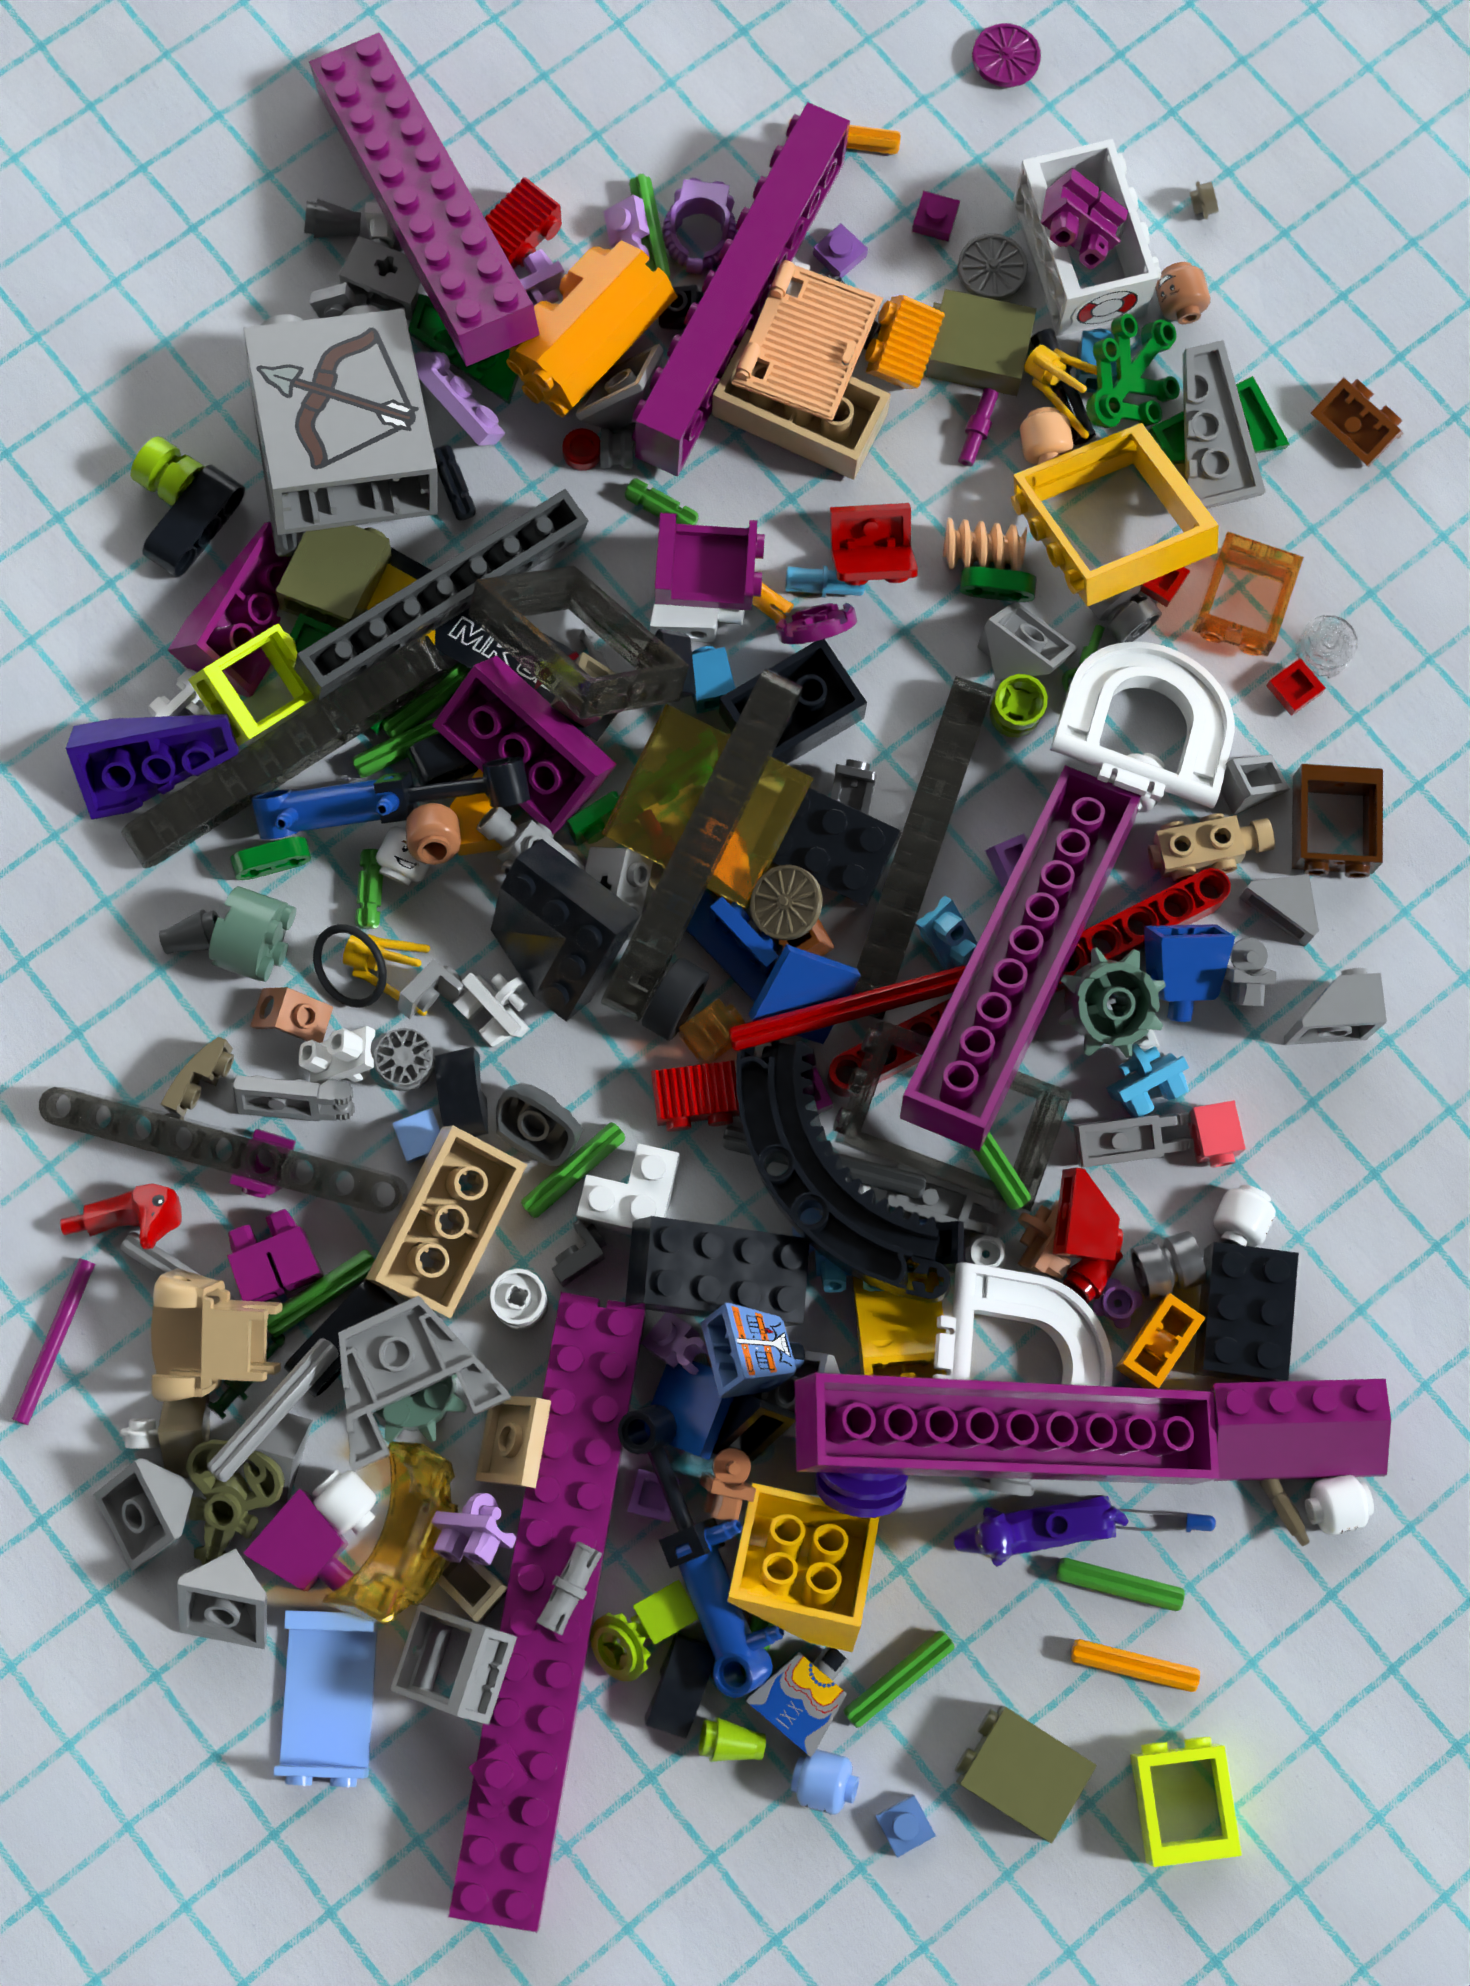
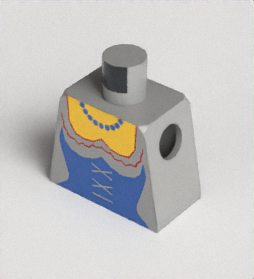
(802, 1697)

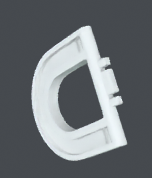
(1181, 680)
(1025, 1299)

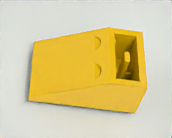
(896, 1331)

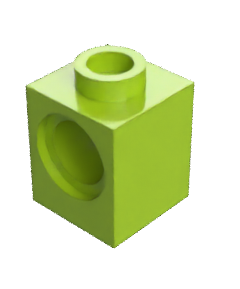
(664, 1613)

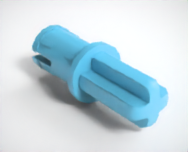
(818, 581)

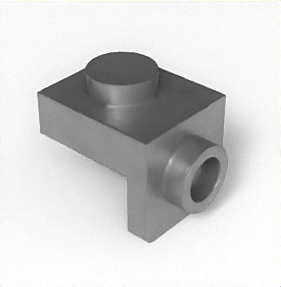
(336, 300)
(854, 785)

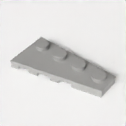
(1216, 437)

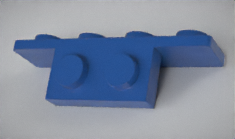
(733, 943)

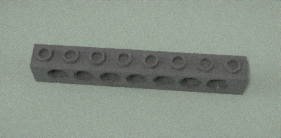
(439, 594)

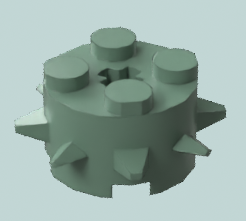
(1131, 1014)
(422, 1410)

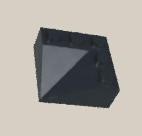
(559, 928)

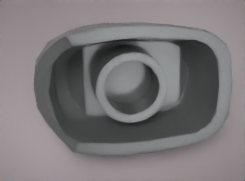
(536, 1124)

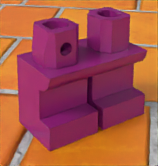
(1082, 217)
(290, 1253)

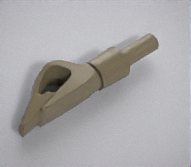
(1286, 1509)

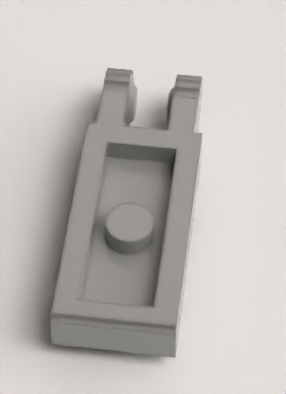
(293, 1098)
(1128, 1139)
(948, 1204)

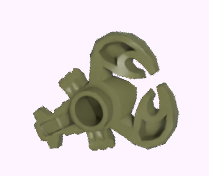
(228, 1502)

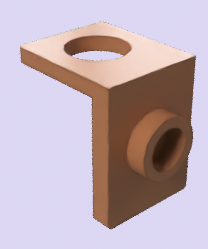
(292, 1014)

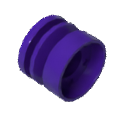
(862, 1493)

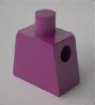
(301, 1546)

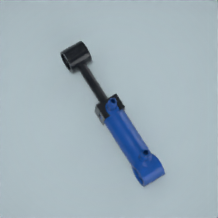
(384, 799)
(700, 1563)

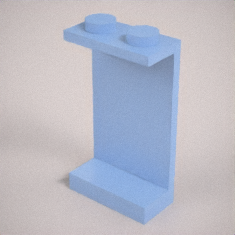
(327, 1698)

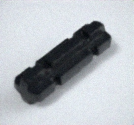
(454, 483)

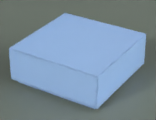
(417, 1134)

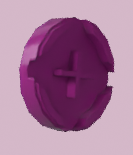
(816, 623)

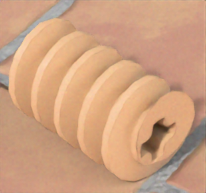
(984, 546)

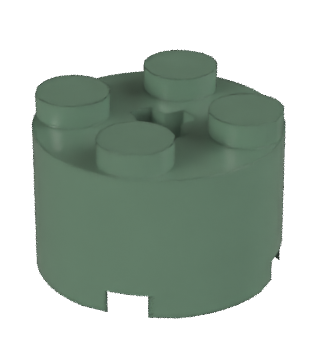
(251, 934)

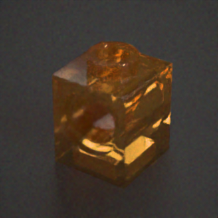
(708, 1031)

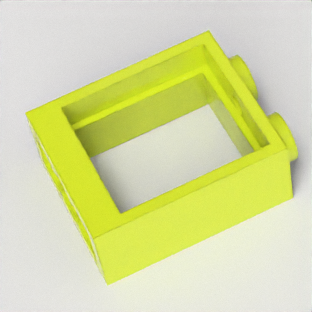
(221, 697)
(1189, 1850)

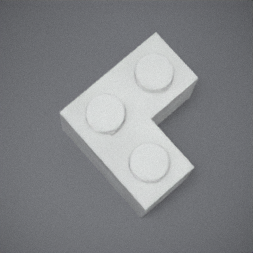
(618, 1204)

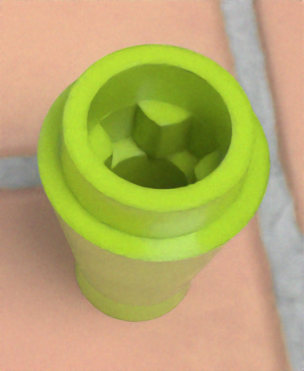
(729, 1742)

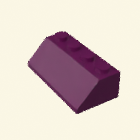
(502, 717)
(1302, 1429)

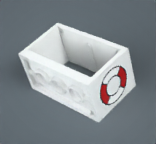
(1096, 305)

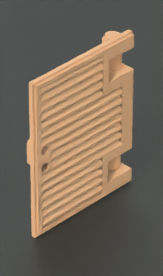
(807, 341)

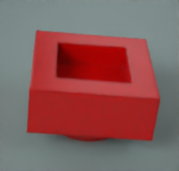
(1166, 586)
(1295, 686)

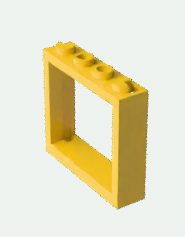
(1096, 460)

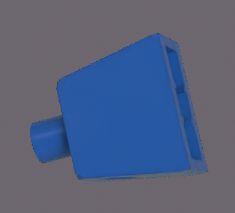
(1190, 963)

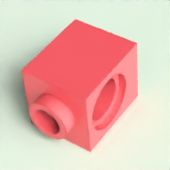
(1216, 1133)

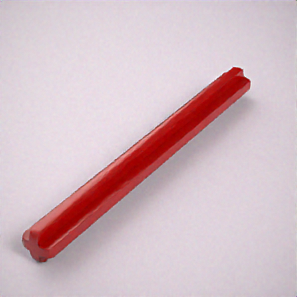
(845, 1009)

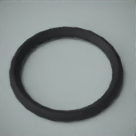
(382, 973)

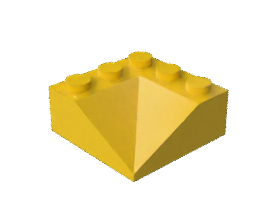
(804, 1566)

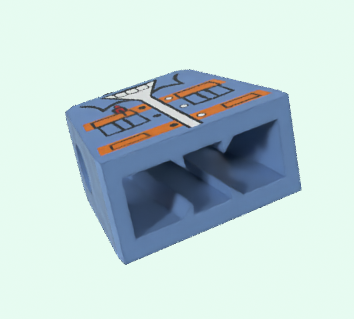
(749, 1350)

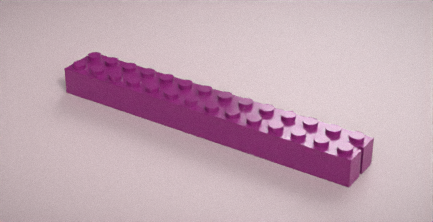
(590, 1388)

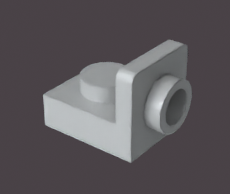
(427, 986)

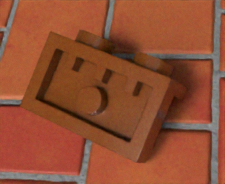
(1357, 420)

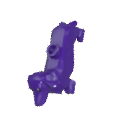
(1040, 1528)

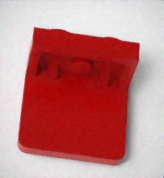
(872, 543)

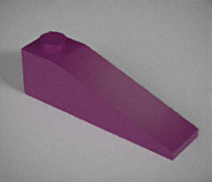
(234, 612)

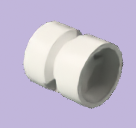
(519, 1299)

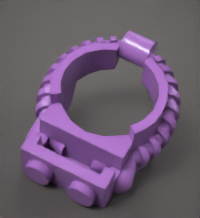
(693, 199)

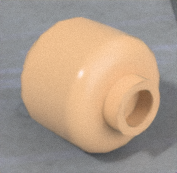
(1045, 435)

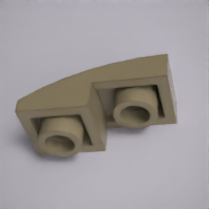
(206, 1065)

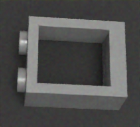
(479, 1672)

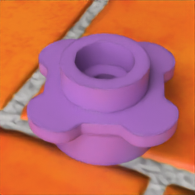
(1129, 1302)

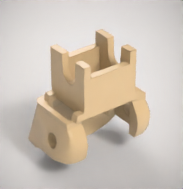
(205, 1337)

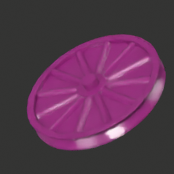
(1006, 55)

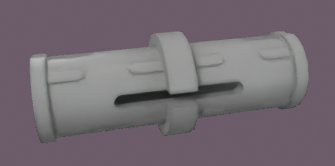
(569, 1588)

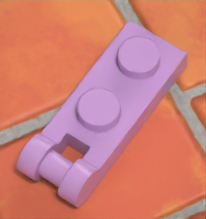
(457, 399)

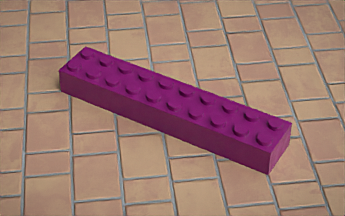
(424, 200)
(739, 288)
(1019, 959)
(1004, 1430)

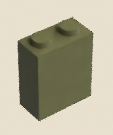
(981, 342)
(334, 573)
(1024, 1772)

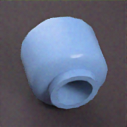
(824, 1782)

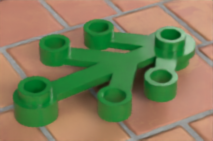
(1106, 405)

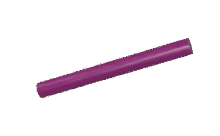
(53, 1341)

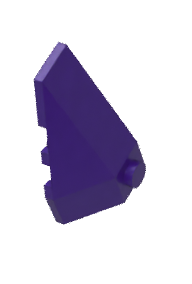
(136, 758)

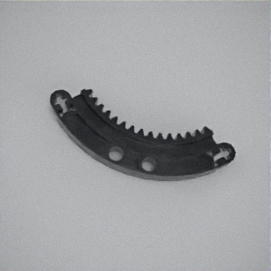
(854, 1231)

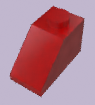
(1085, 1220)

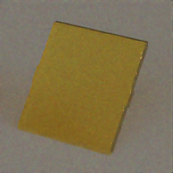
(668, 787)

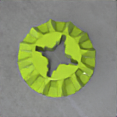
(611, 1654)

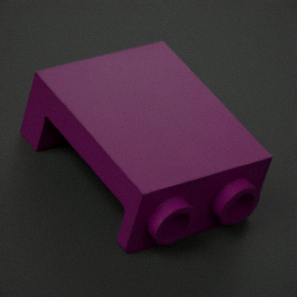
(707, 565)

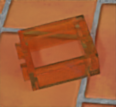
(1259, 560)

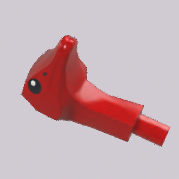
(149, 1206)

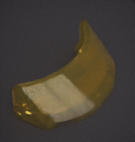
(403, 1560)

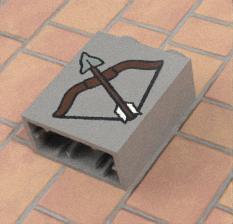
(341, 419)

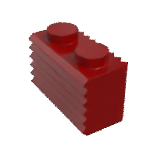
(524, 221)
(695, 1095)

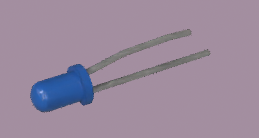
(1193, 1521)

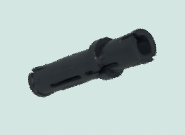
(1047, 338)

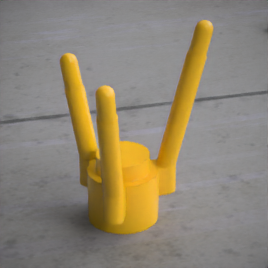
(1049, 368)
(362, 960)

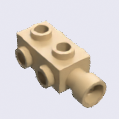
(1203, 848)

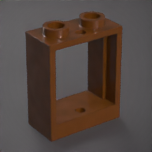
(1343, 781)

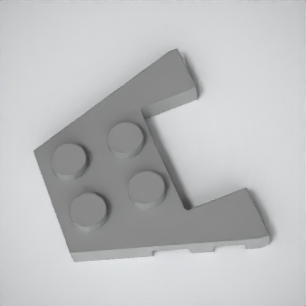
(397, 1357)

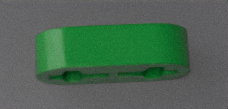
(998, 584)
(270, 858)

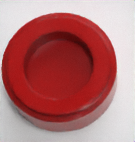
(581, 449)

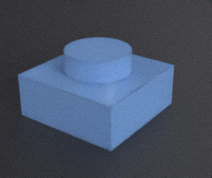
(905, 1825)

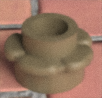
(1204, 199)

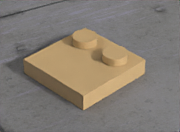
(513, 1442)

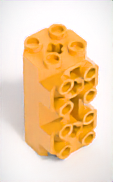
(603, 311)

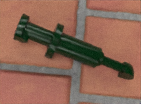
(238, 1388)

